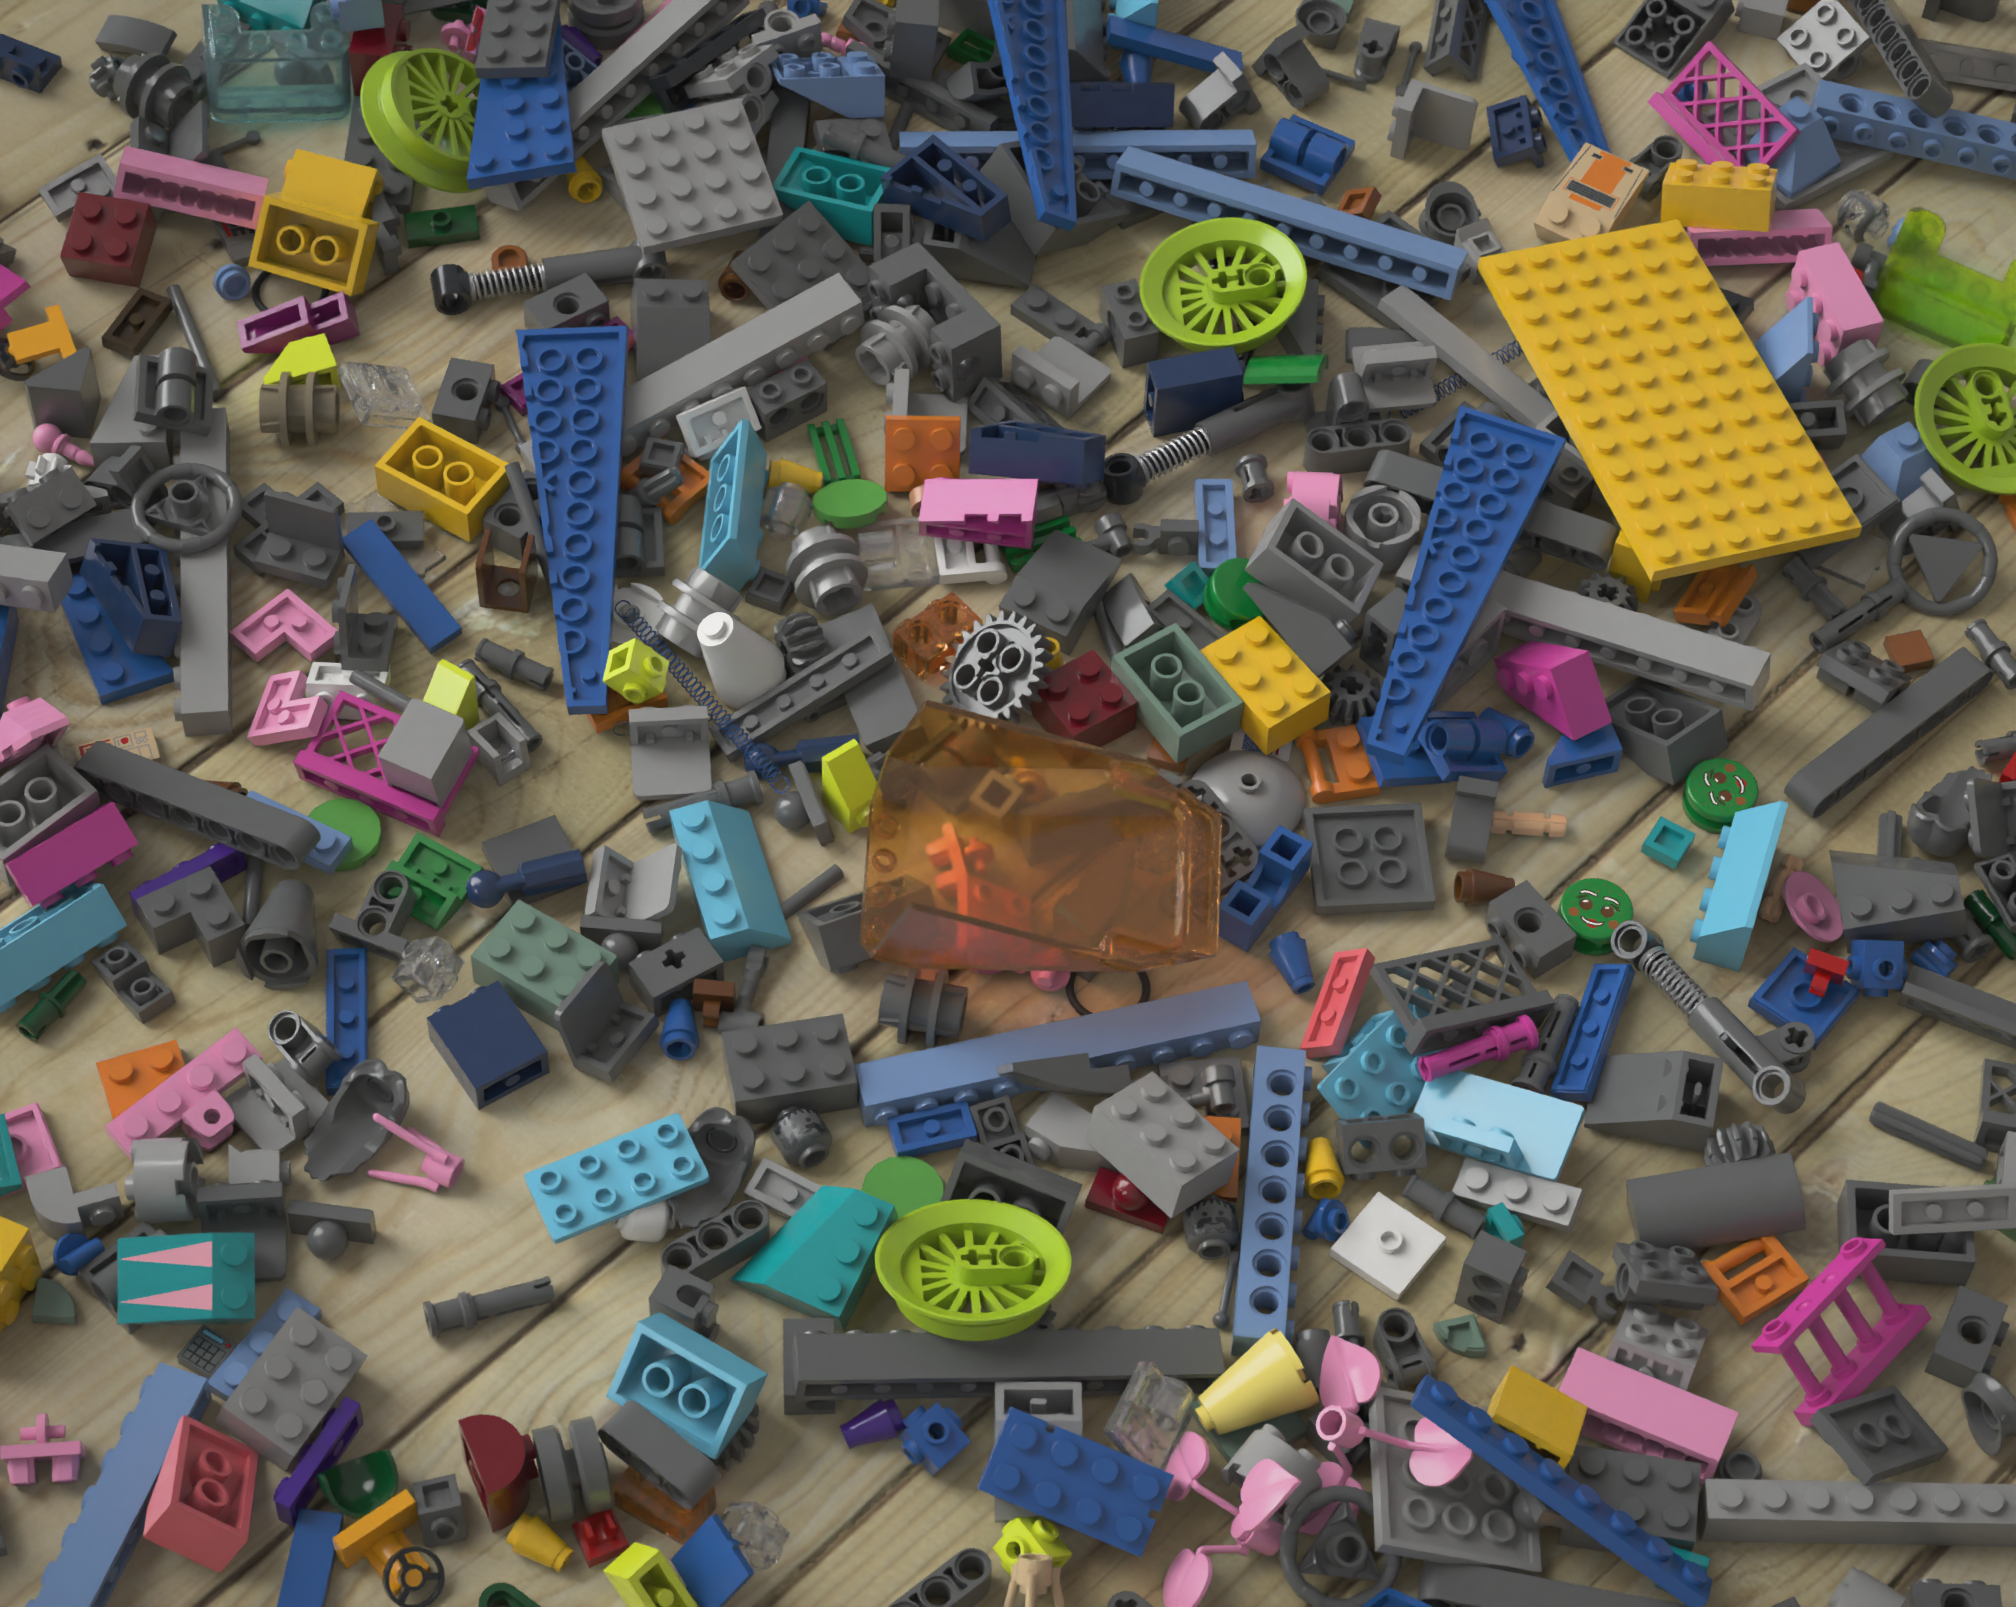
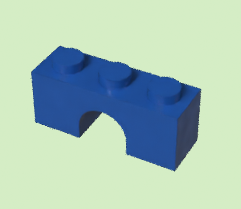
(1253, 905)

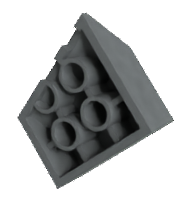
(1094, 209)
(1897, 898)

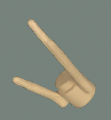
(1034, 1574)

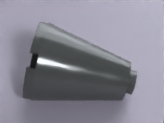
(282, 939)

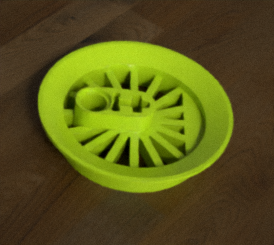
(414, 89)
(1226, 291)
(1971, 415)
(1008, 1265)

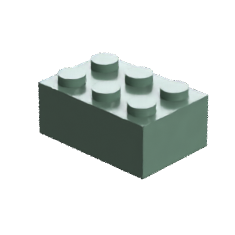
(1178, 692)
(536, 960)

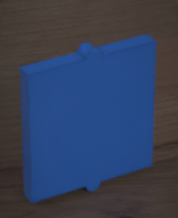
(712, 1564)

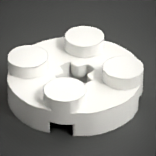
(645, 602)

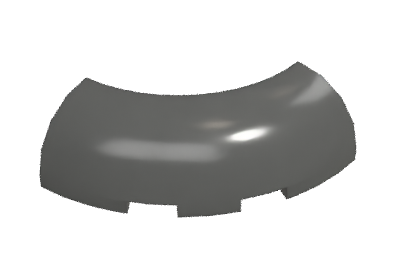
(979, 80)

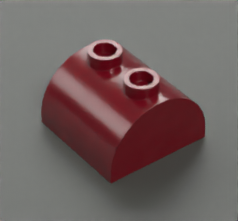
(499, 1466)

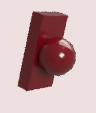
(1121, 1199)

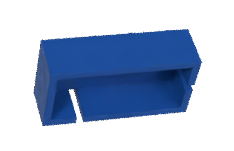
(1075, 1481)

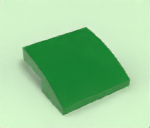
(1285, 369)
(436, 878)

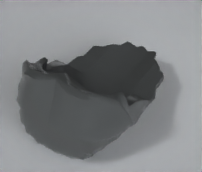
(1940, 818)
(346, 1130)
(727, 1152)

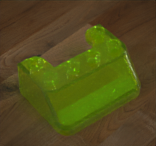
(1940, 294)

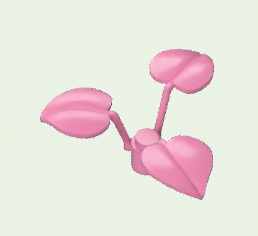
(1351, 1378)
(1262, 1495)

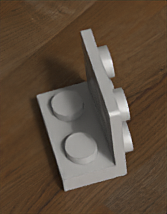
(1657, 1344)

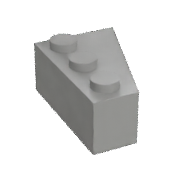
(119, 431)

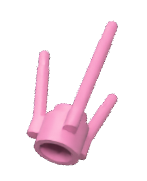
(439, 1164)

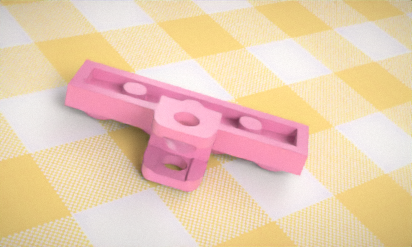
(189, 1099)

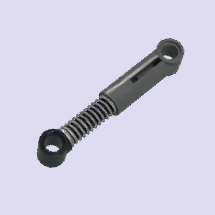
(455, 288)
(1128, 474)
(1710, 1019)

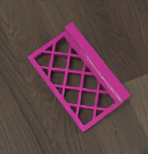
(1698, 135)
(364, 786)

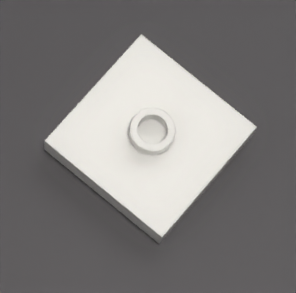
(1387, 1246)

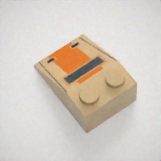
(1590, 196)

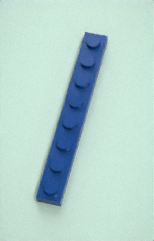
(1562, 1493)

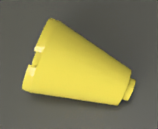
(1257, 1387)

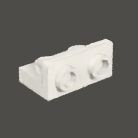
(713, 421)
(328, 679)

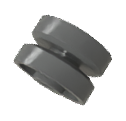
(606, 21)
(572, 1469)

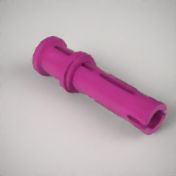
(1494, 1045)

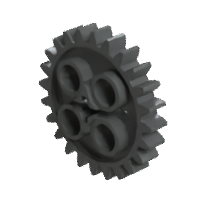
(998, 667)

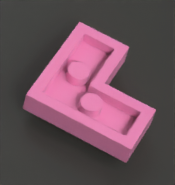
(284, 620)
(285, 713)

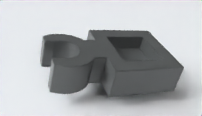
(1580, 1284)

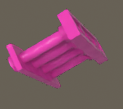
(1874, 1346)

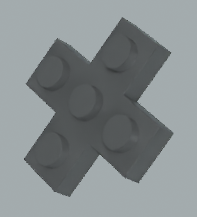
(255, 514)

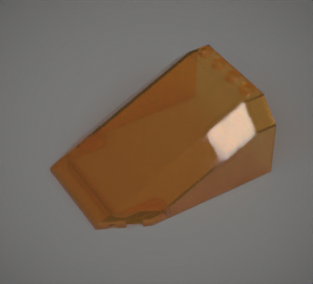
(1033, 854)

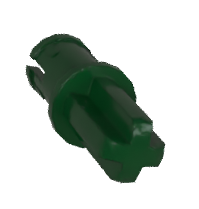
(1991, 922)
(51, 1005)

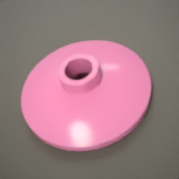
(1813, 907)

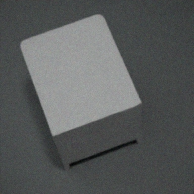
(426, 751)

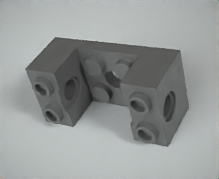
(965, 334)

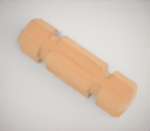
(1528, 823)
(1774, 901)

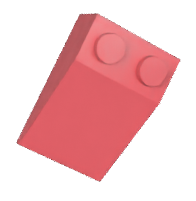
(203, 1496)

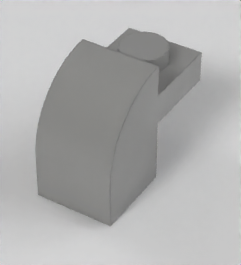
(65, 1212)

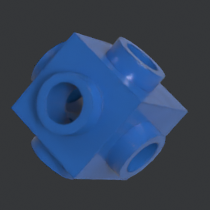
(1877, 966)
(924, 1449)

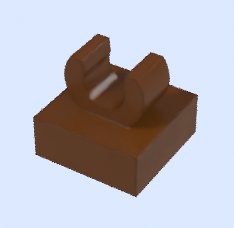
(713, 998)

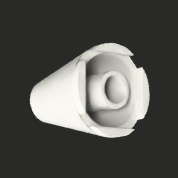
(739, 660)

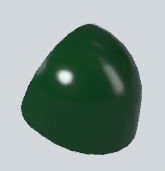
(360, 1483)

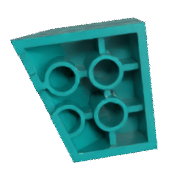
(821, 1254)

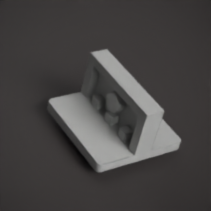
(1396, 375)
(275, 1104)

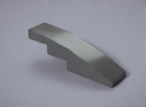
(1070, 1075)

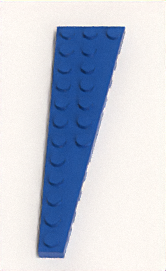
(1551, 68)
(1036, 71)
(523, 127)
(576, 430)
(1477, 516)

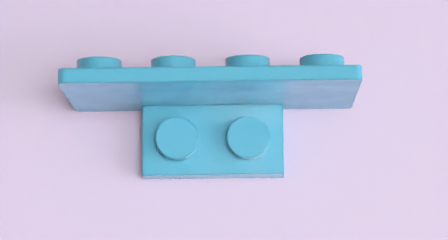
(1375, 1069)
(1499, 1123)
(616, 1178)

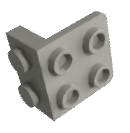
(1433, 116)
(1058, 375)
(924, 404)
(669, 752)
(631, 888)

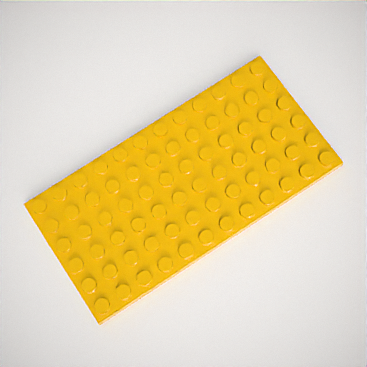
(1667, 400)

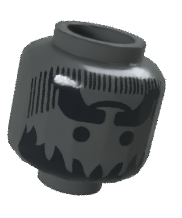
(801, 1137)
(1211, 1227)

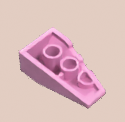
(28, 728)

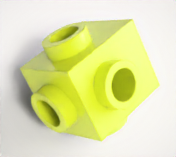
(636, 671)
(1030, 1535)

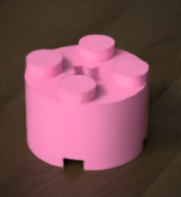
(1319, 493)

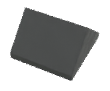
(66, 395)

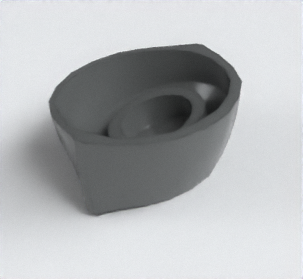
(1323, 21)

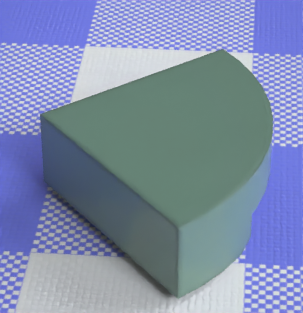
(53, 1304)
(1461, 1336)

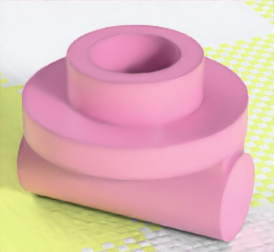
(1050, 980)

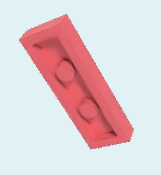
(1337, 1003)

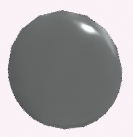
(1446, 210)
(1989, 1412)

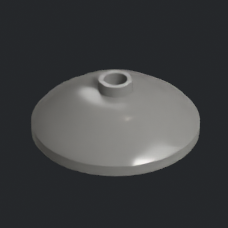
(1260, 808)

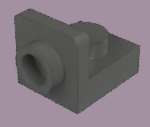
(440, 1511)

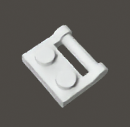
(958, 562)

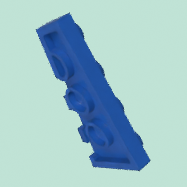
(107, 657)

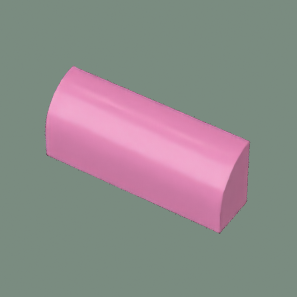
(190, 187)
(1787, 236)
(1646, 1413)

